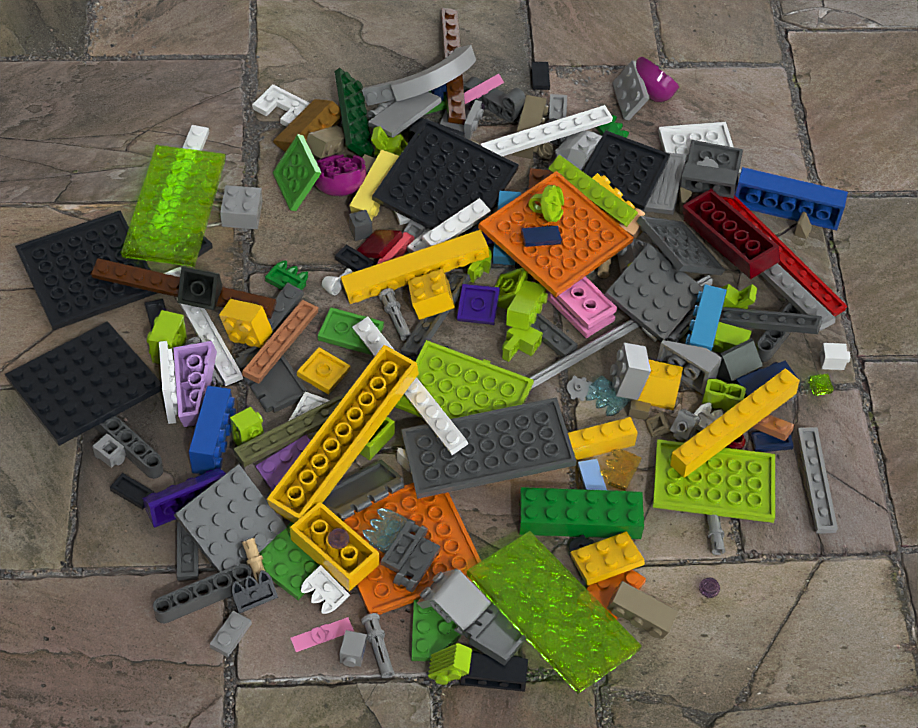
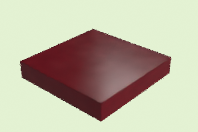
(380, 243)

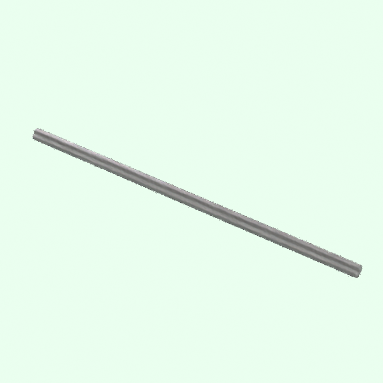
(594, 346)

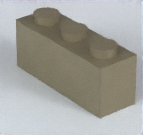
(327, 141)
(642, 610)

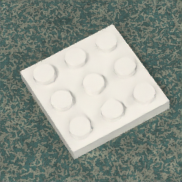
(168, 382)

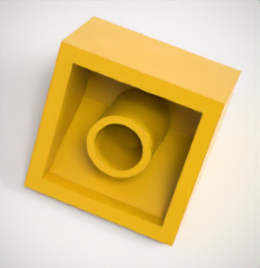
(662, 385)

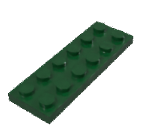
(353, 114)

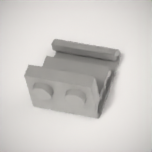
(454, 599)

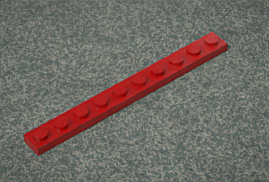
(794, 265)

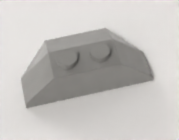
(579, 148)

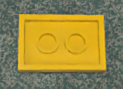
(607, 558)

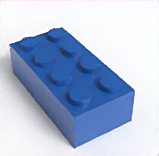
(211, 430)

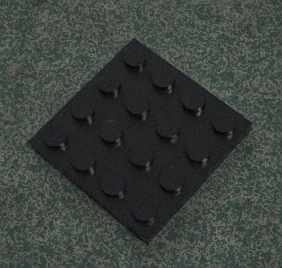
(628, 166)

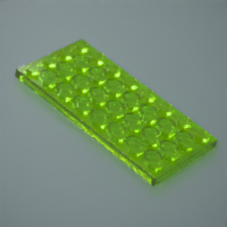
(174, 206)
(554, 611)

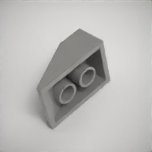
(697, 363)

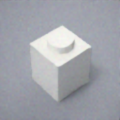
(834, 356)

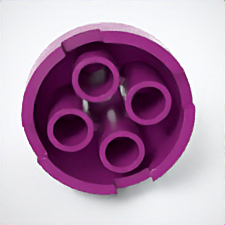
(658, 84)
(340, 175)

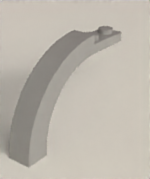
(422, 82)

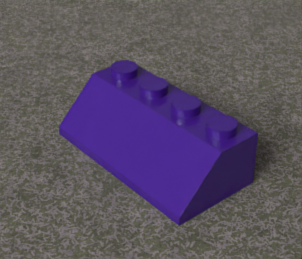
(164, 504)

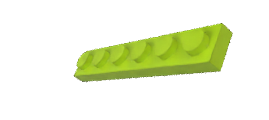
(594, 191)

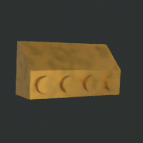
(315, 117)

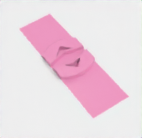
(482, 88)
(321, 634)

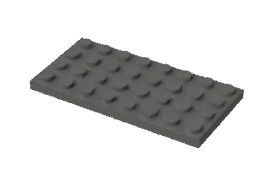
(499, 448)

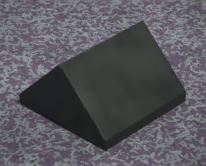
(199, 288)
(738, 361)

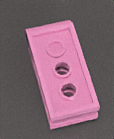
(584, 307)

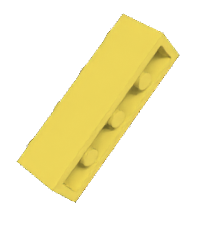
(375, 176)

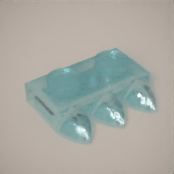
(606, 395)
(386, 529)

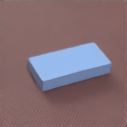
(591, 475)

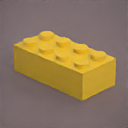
(345, 565)

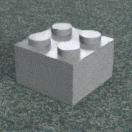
(241, 207)
(630, 371)

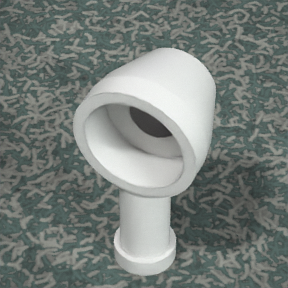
(334, 284)

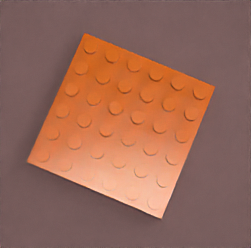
(585, 231)
(444, 529)

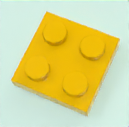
(323, 370)

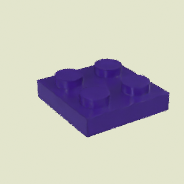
(478, 304)

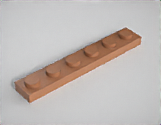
(280, 341)

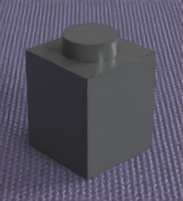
(360, 225)

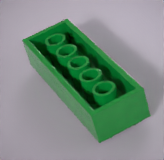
(580, 512)

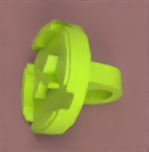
(550, 201)

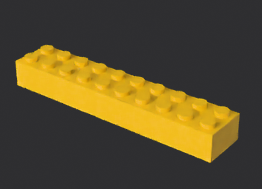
(343, 434)

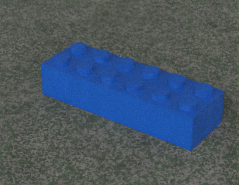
(790, 198)

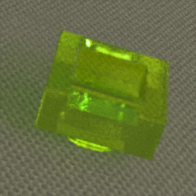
(821, 384)

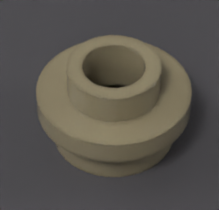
(545, 150)

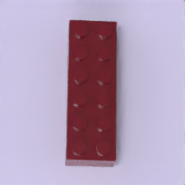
(731, 233)

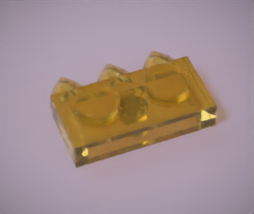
(622, 469)

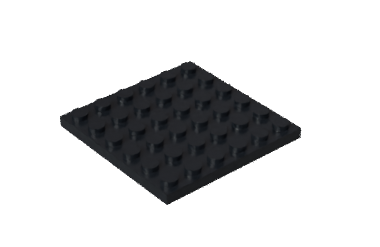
(442, 176)
(63, 265)
(83, 382)

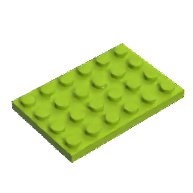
(465, 383)
(726, 485)

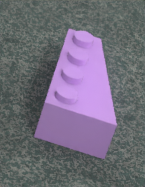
(193, 374)

